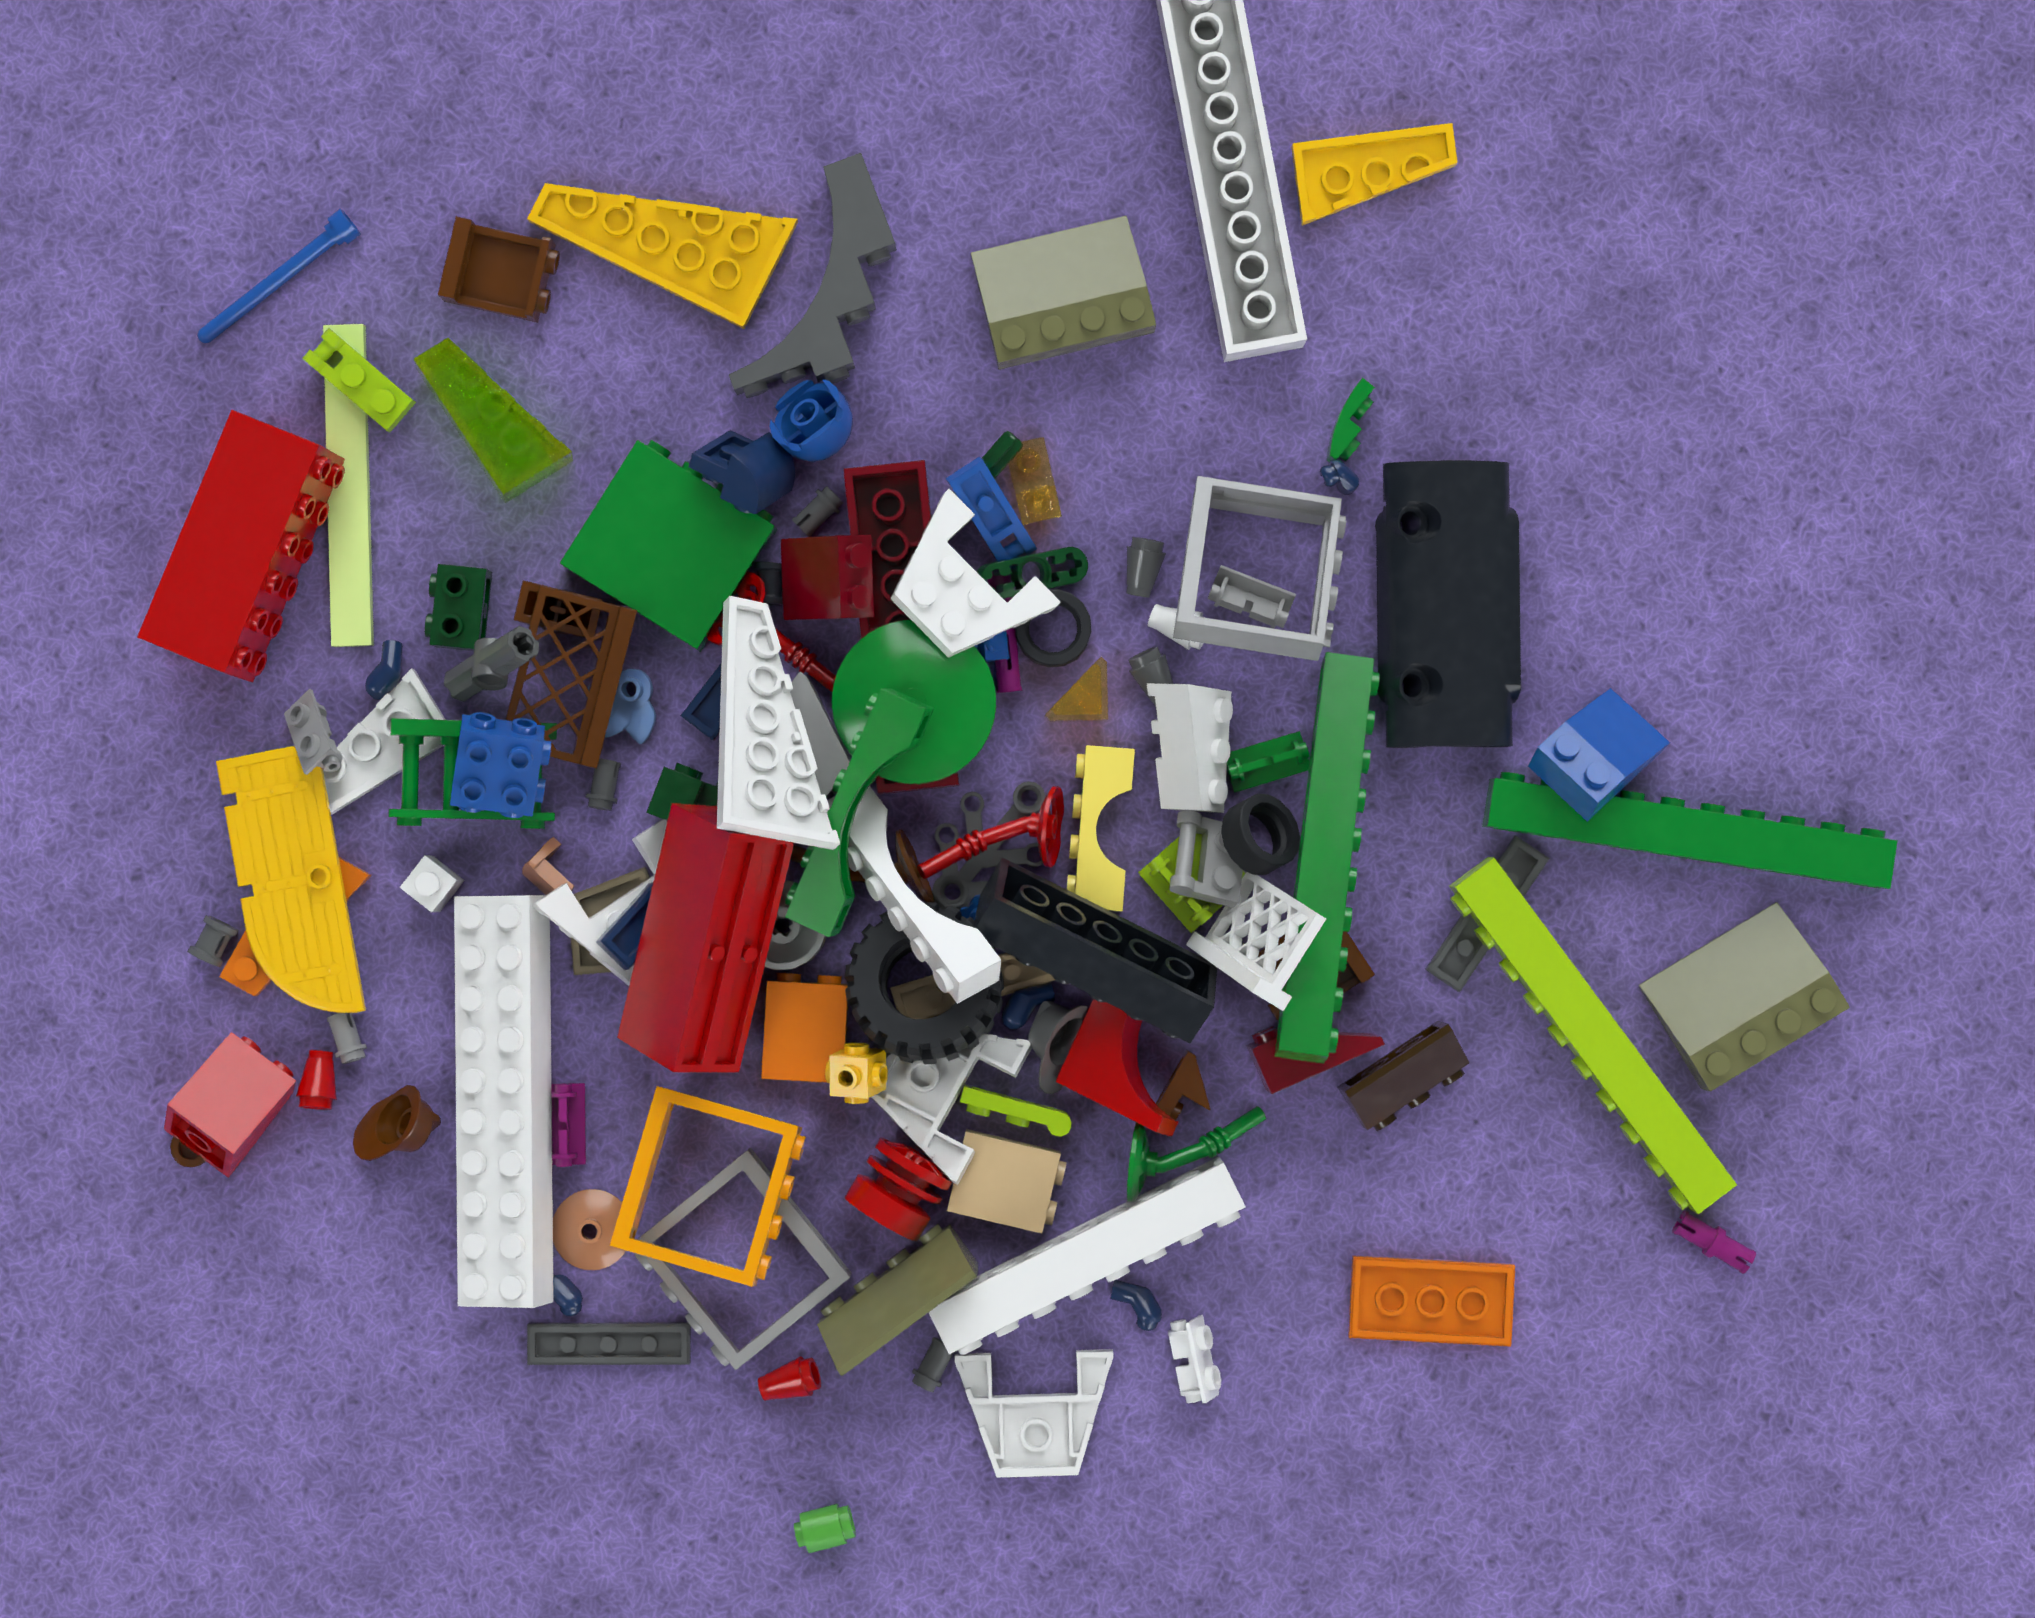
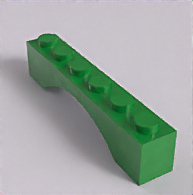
(825, 888)

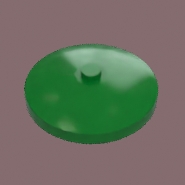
(910, 663)

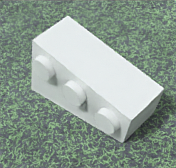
(1193, 746)

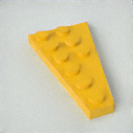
(687, 249)

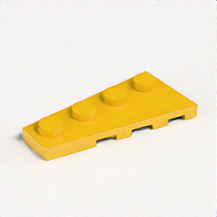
(1360, 167)

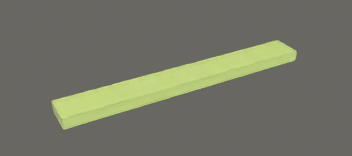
(349, 509)

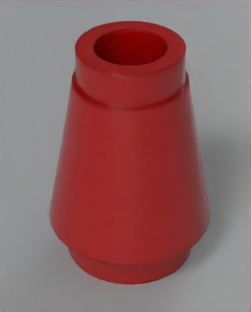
(317, 1082)
(791, 1380)

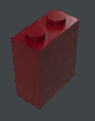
(827, 577)

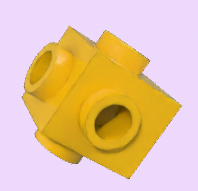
(857, 1072)

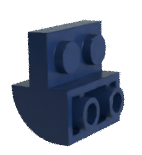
(750, 470)

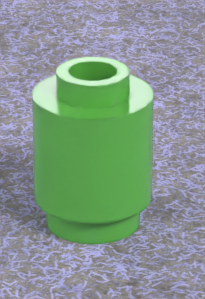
(825, 1528)

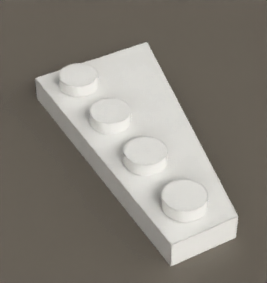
(371, 752)

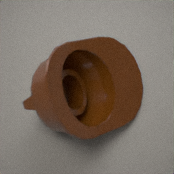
(395, 1124)

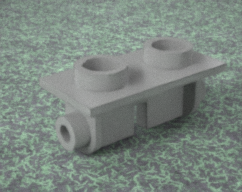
(1245, 593)
(311, 734)

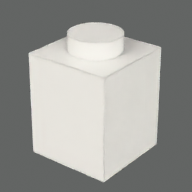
(432, 883)

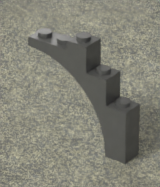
(817, 340)

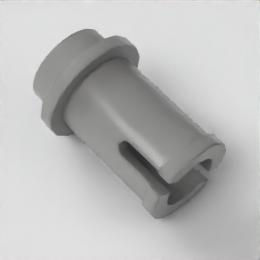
(346, 1038)

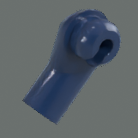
(1339, 473)
(387, 672)
(566, 1295)
(1142, 1301)

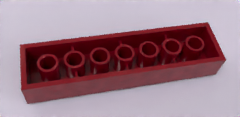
(894, 509)

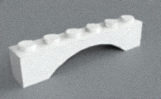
(955, 952)

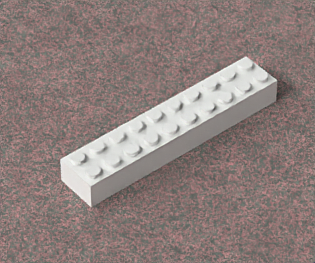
(1232, 177)
(503, 1102)

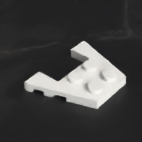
(951, 598)
(572, 920)
(923, 1095)
(1035, 1431)

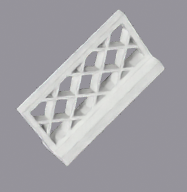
(1242, 961)

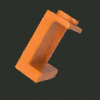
(803, 1026)

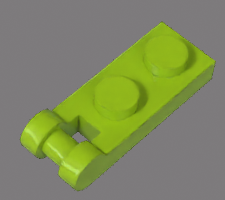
(360, 381)
(1017, 1110)

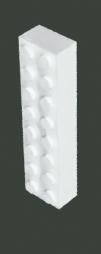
(1087, 1254)

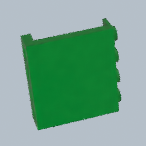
(667, 544)

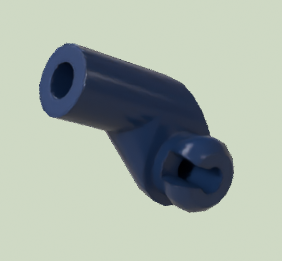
(1023, 1003)

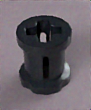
(772, 577)

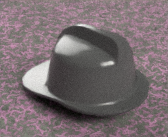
(1052, 1038)

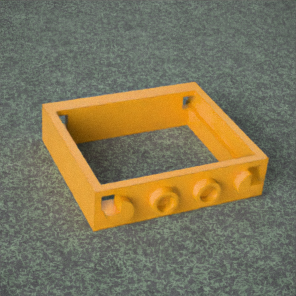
(644, 1168)

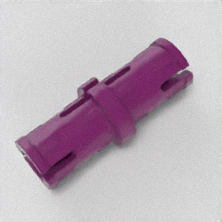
(1714, 1242)

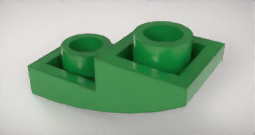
(1343, 435)

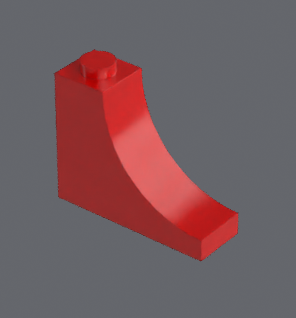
(1106, 1067)

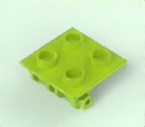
(1157, 875)

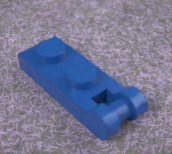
(993, 513)

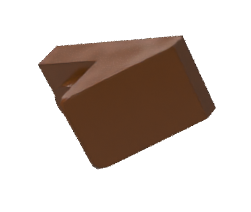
(1184, 1081)

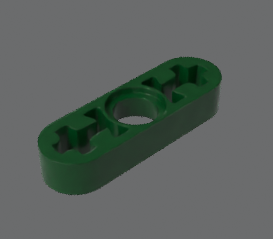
(1054, 556)

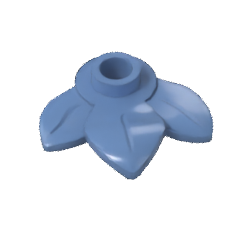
(632, 712)

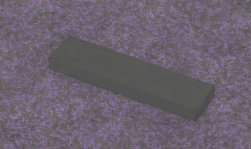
(1462, 948)
(609, 1343)

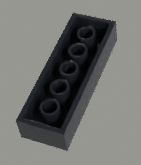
(1096, 951)

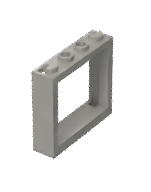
(1267, 503)
(798, 1223)

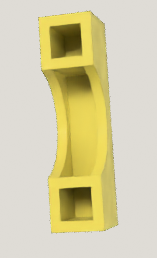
(1105, 775)

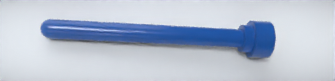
(338, 230)

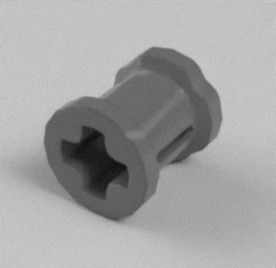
(212, 941)

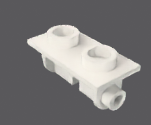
(1200, 1377)

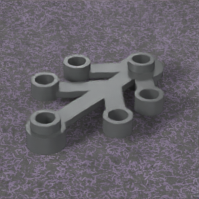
(988, 858)

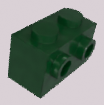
(459, 606)

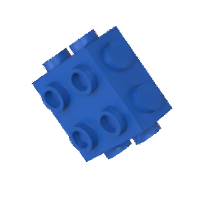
(499, 765)

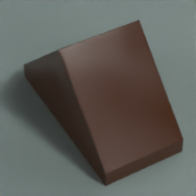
(554, 611)

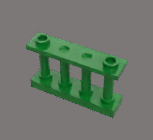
(411, 735)

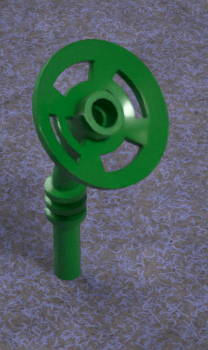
(1147, 1163)

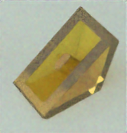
(1085, 699)

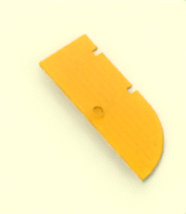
(290, 857)

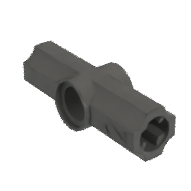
(491, 663)

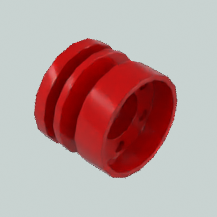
(898, 1189)

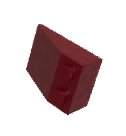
(1281, 1073)

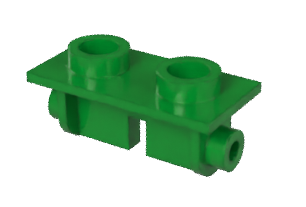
(1268, 761)

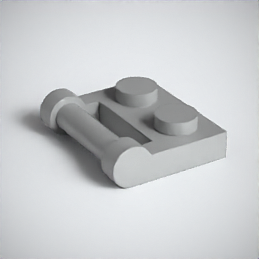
(1217, 875)

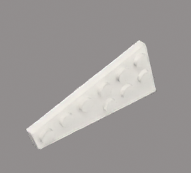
(763, 745)

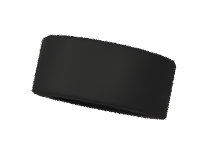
(1077, 647)
(1241, 844)

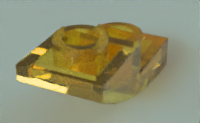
(1034, 483)

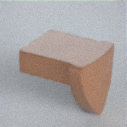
(541, 872)

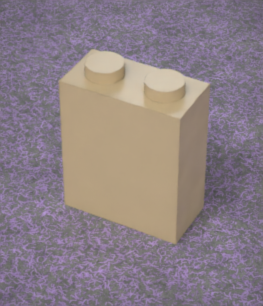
(1008, 1182)

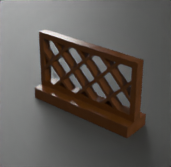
(604, 679)

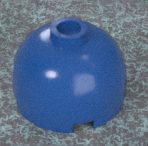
(812, 421)

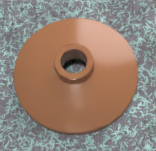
(576, 1211)

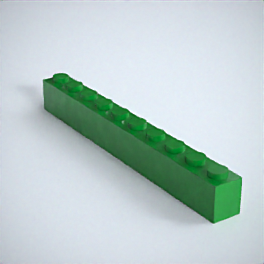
(1696, 834)
(1326, 852)

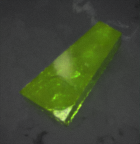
(491, 422)

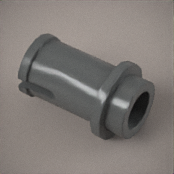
(818, 511)
(604, 785)
(932, 1366)

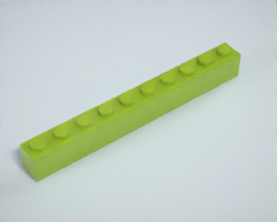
(1591, 1035)

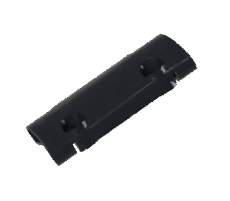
(1448, 604)

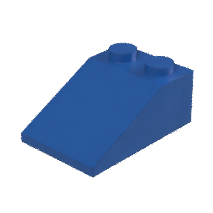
(1597, 753)

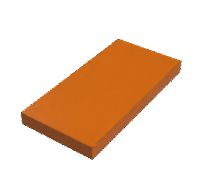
(1431, 1300)

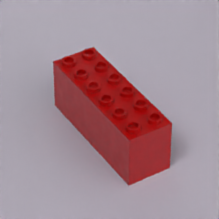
(242, 547)
(703, 943)

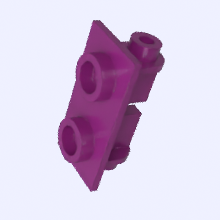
(568, 1124)

